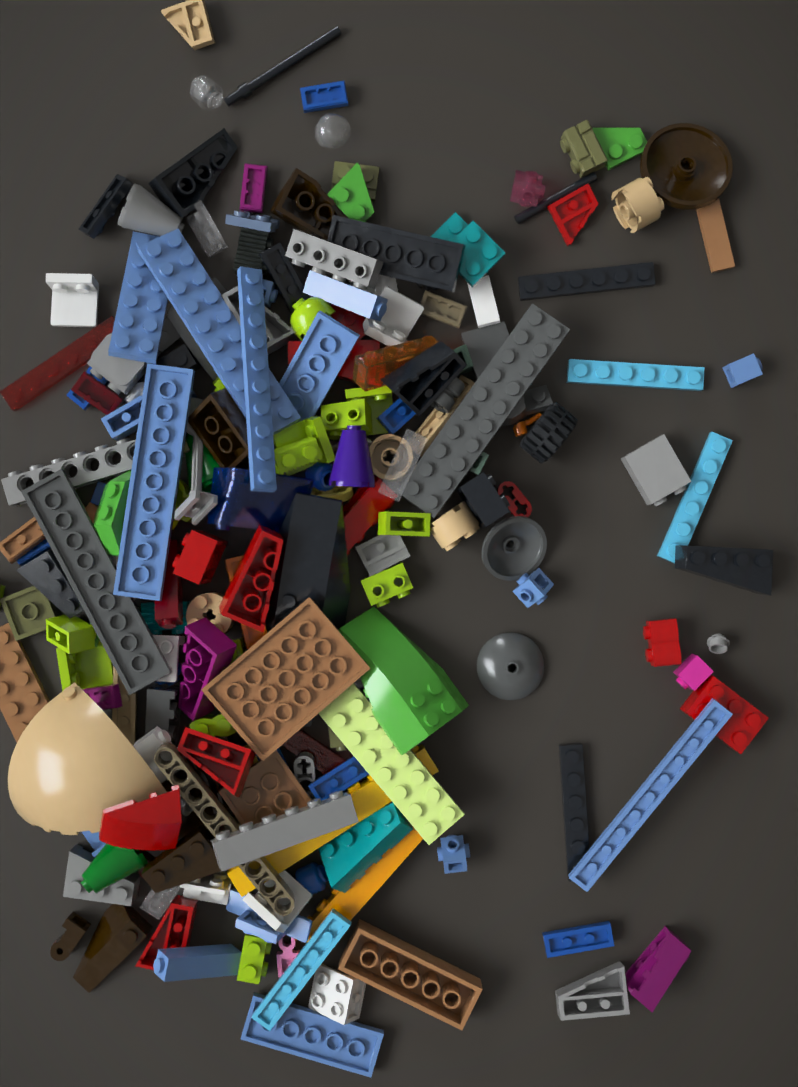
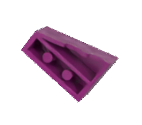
(656, 968)

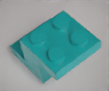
(480, 250)

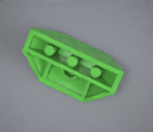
(111, 512)

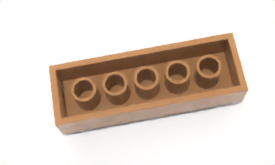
(410, 974)

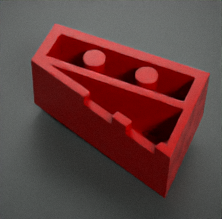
(220, 759)
(172, 931)

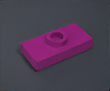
(253, 188)
(105, 696)

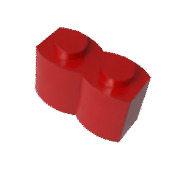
(662, 642)

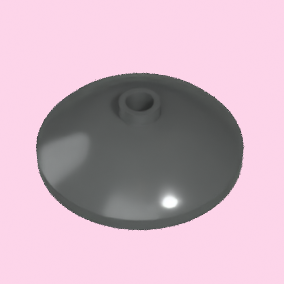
(521, 554)
(499, 654)

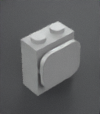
(120, 372)

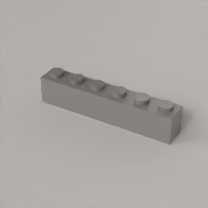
(284, 830)

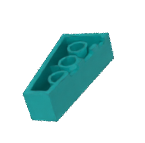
(362, 845)

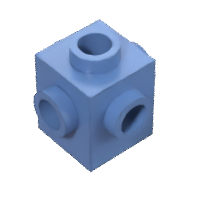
(529, 591)
(453, 853)

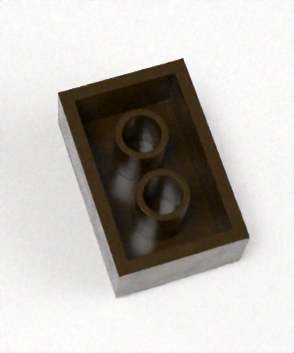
(222, 429)

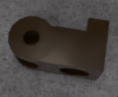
(65, 944)

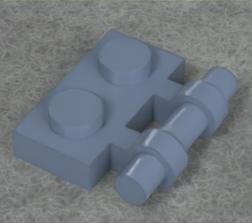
(256, 222)

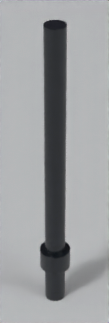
(245, 90)

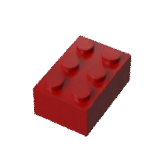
(199, 556)
(743, 723)

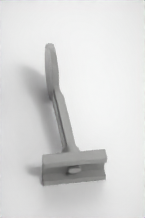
(199, 502)

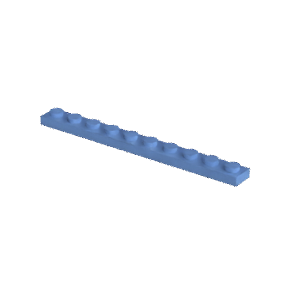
(256, 380)
(650, 794)

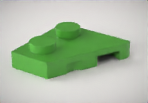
(620, 144)
(353, 195)

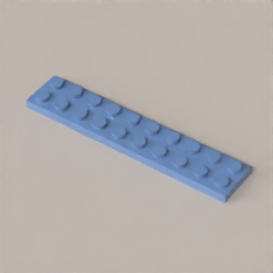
(209, 319)
(154, 482)

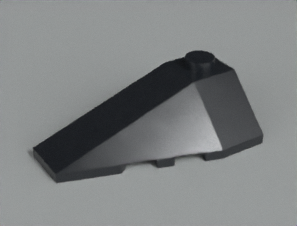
(194, 174)

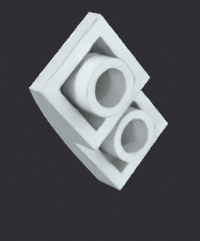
(484, 303)

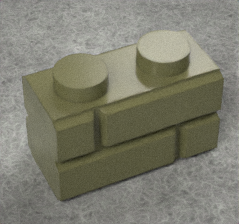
(583, 149)

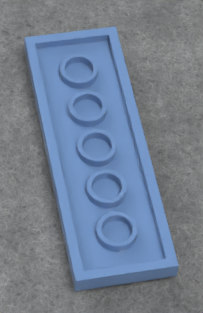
(139, 309)
(317, 363)
(317, 1038)

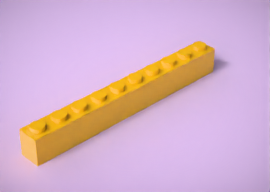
(366, 799)

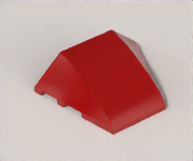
(144, 824)

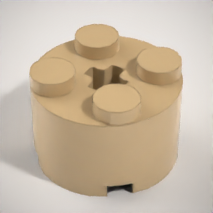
(637, 204)
(378, 449)
(453, 525)
(205, 603)

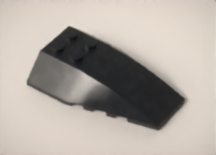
(312, 560)

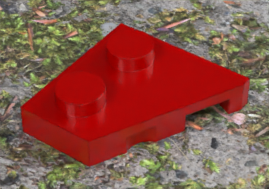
(573, 211)

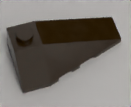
(306, 205)
(113, 940)

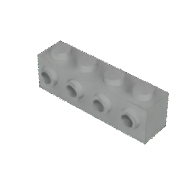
(334, 259)

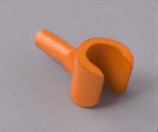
(520, 428)

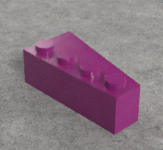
(207, 655)

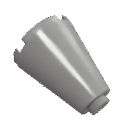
(148, 214)

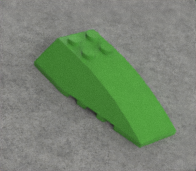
(404, 684)

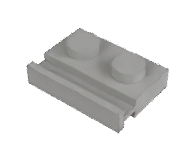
(382, 552)

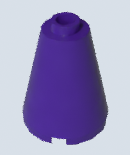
(352, 460)

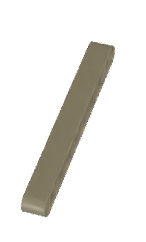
(223, 817)

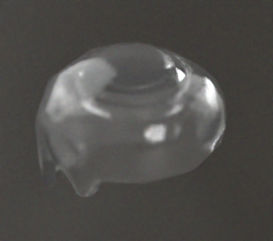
(332, 131)

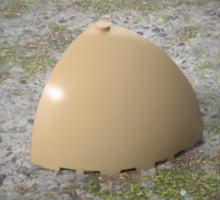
(75, 766)

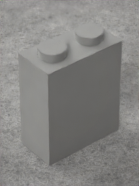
(656, 471)

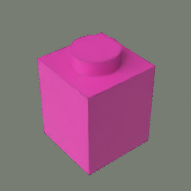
(692, 672)

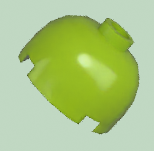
(305, 313)

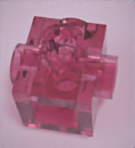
(527, 188)

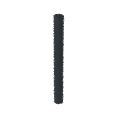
(542, 205)

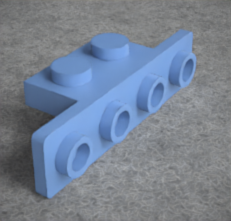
(253, 924)

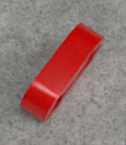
(519, 497)

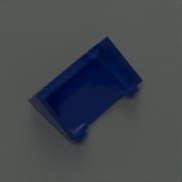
(248, 508)

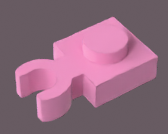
(285, 957)

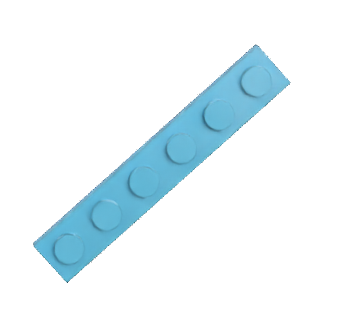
(635, 375)
(695, 495)
(301, 969)

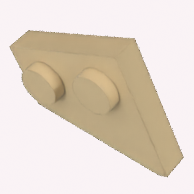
(192, 22)

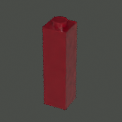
(170, 610)

